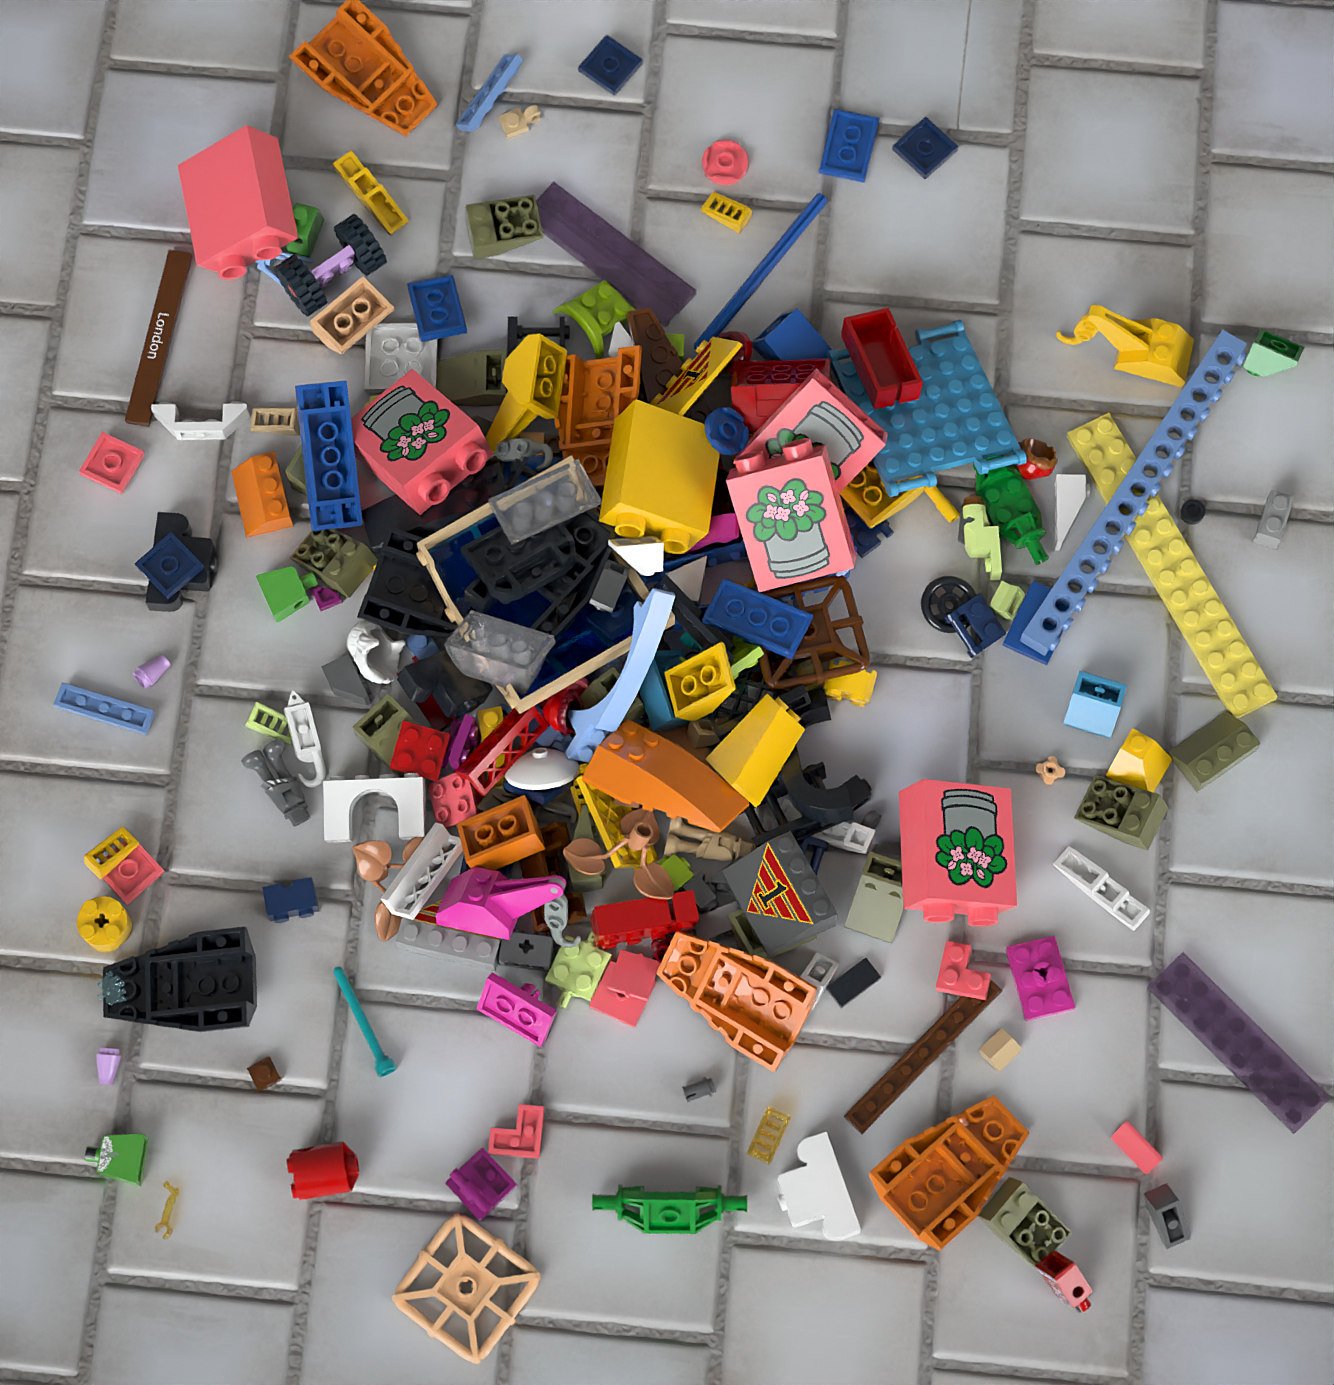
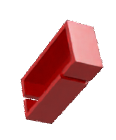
(882, 366)
(643, 919)

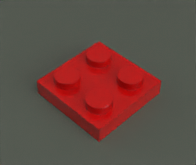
(419, 750)

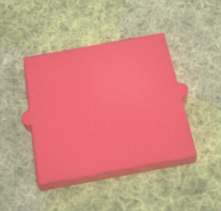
(633, 975)

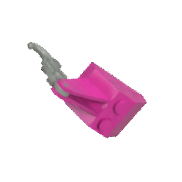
(490, 903)

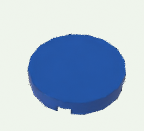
(726, 431)

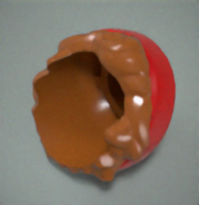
(1040, 459)

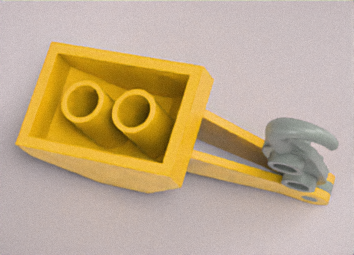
(534, 388)

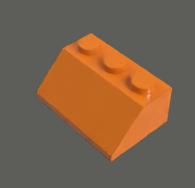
(261, 495)
(501, 835)

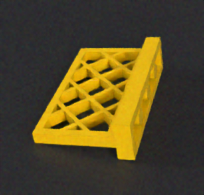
(630, 858)

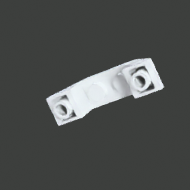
(233, 417)

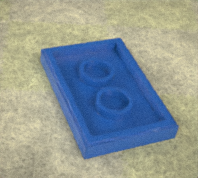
(849, 145)
(437, 308)
(1031, 603)

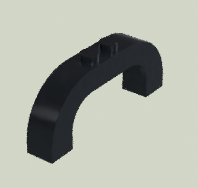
(814, 803)

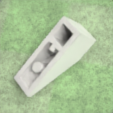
(1069, 498)

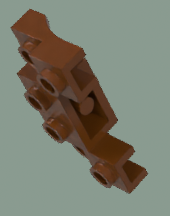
(547, 864)

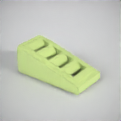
(250, 723)

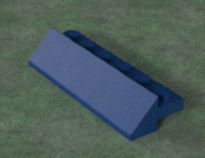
(328, 455)

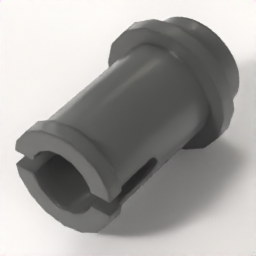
(699, 1089)

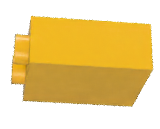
(659, 477)

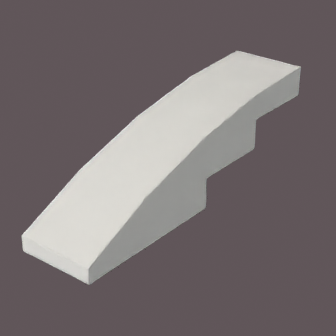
(1101, 888)

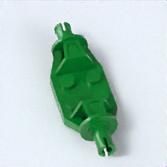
(1012, 507)
(669, 1210)

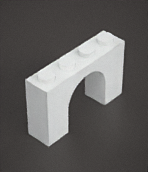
(343, 794)

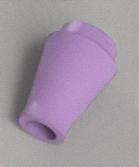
(151, 671)
(107, 1065)

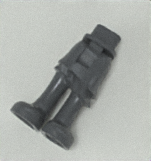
(283, 791)

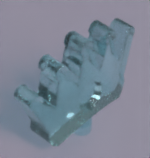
(111, 989)

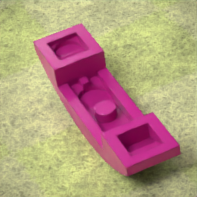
(721, 529)

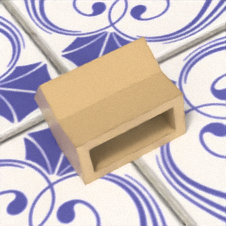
(1000, 1050)

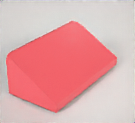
(1136, 1147)

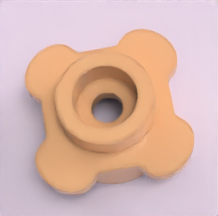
(1048, 777)

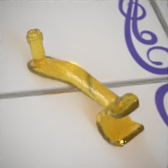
(167, 1210)

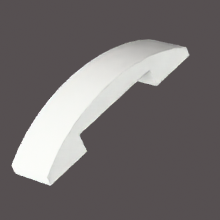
(844, 835)

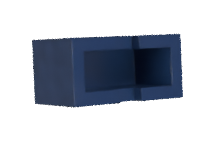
(291, 901)

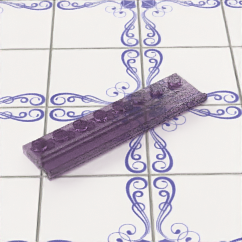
(612, 255)

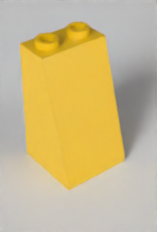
(757, 748)

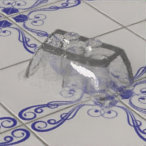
(544, 501)
(498, 651)

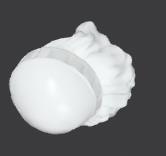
(374, 652)

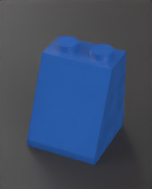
(790, 339)

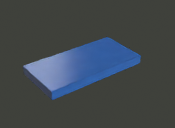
(757, 618)

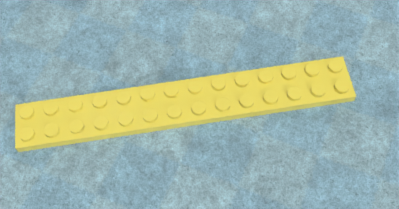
(1176, 575)

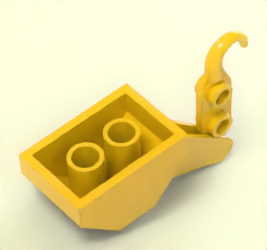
(1143, 346)

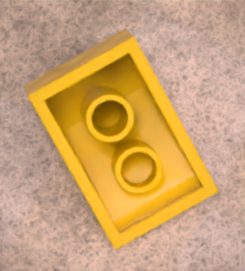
(700, 683)

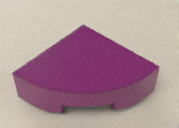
(326, 597)

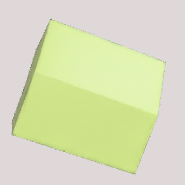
(1006, 600)

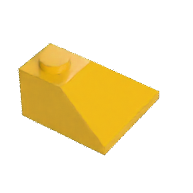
(1139, 762)

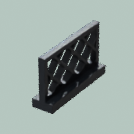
(690, 618)
(793, 699)

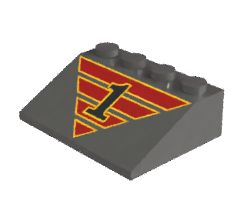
(780, 894)

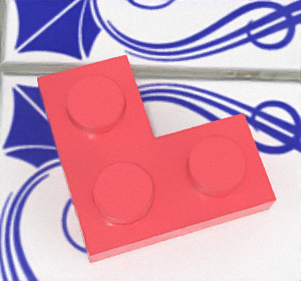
(955, 976)
(524, 1140)

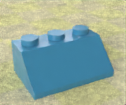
(656, 694)

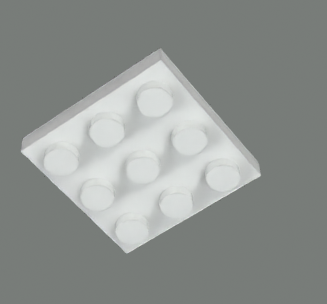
(393, 352)

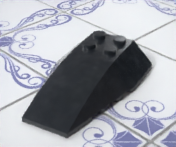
(462, 499)
(403, 591)
(190, 983)

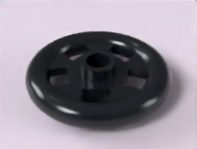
(930, 598)

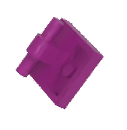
(462, 740)
(481, 1184)

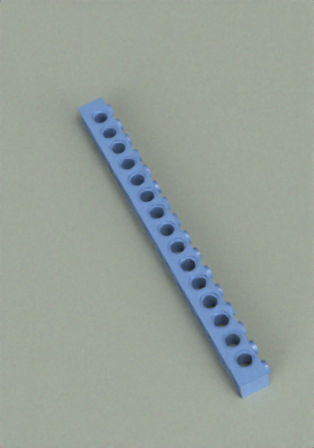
(1225, 347)

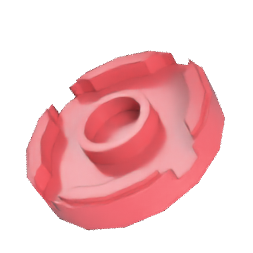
(725, 162)

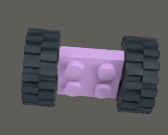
(358, 247)

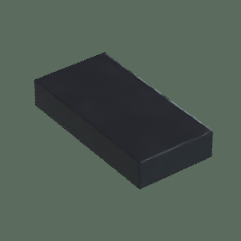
(853, 983)

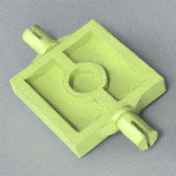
(578, 970)

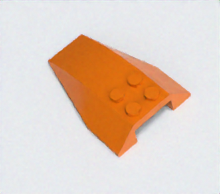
(366, 69)
(589, 403)
(662, 776)
(741, 995)
(949, 1171)

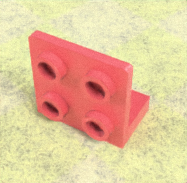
(454, 799)

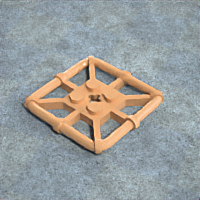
(468, 1304)

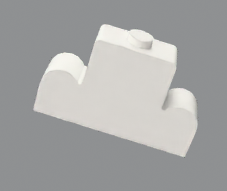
(818, 1190)

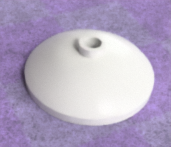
(542, 769)

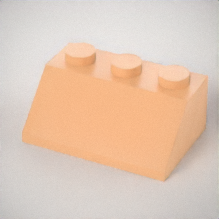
(351, 316)

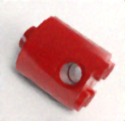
(322, 1170)

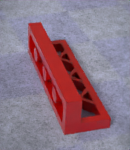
(495, 743)

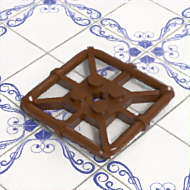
(823, 638)

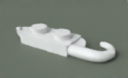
(305, 738)

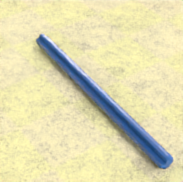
(763, 269)

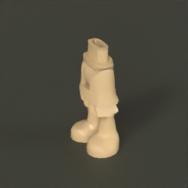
(715, 845)

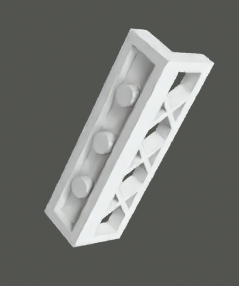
(419, 871)

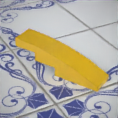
(370, 193)

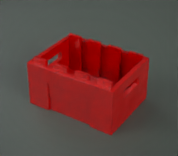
(764, 386)

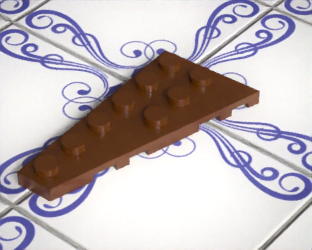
(659, 359)

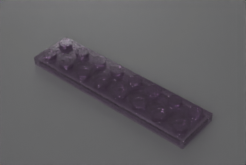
(1238, 1042)

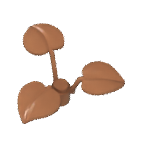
(640, 832)
(373, 866)

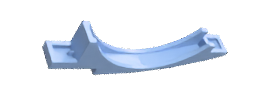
(594, 723)

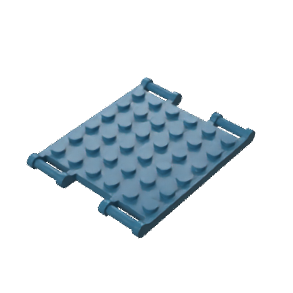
(950, 422)

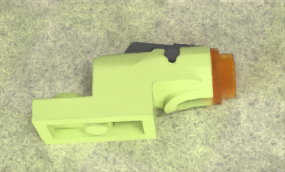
(979, 537)

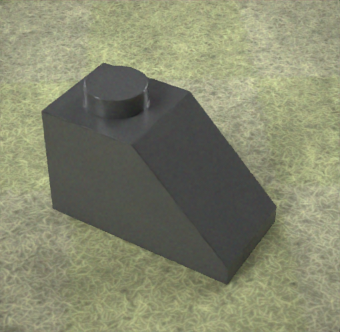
(1167, 1215)

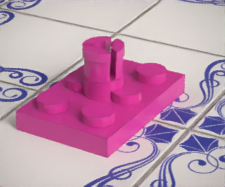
(1040, 978)
(517, 1008)

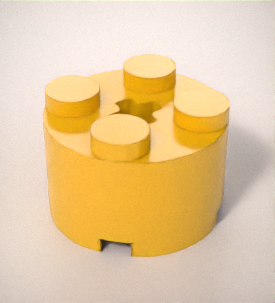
(854, 687)
(114, 933)

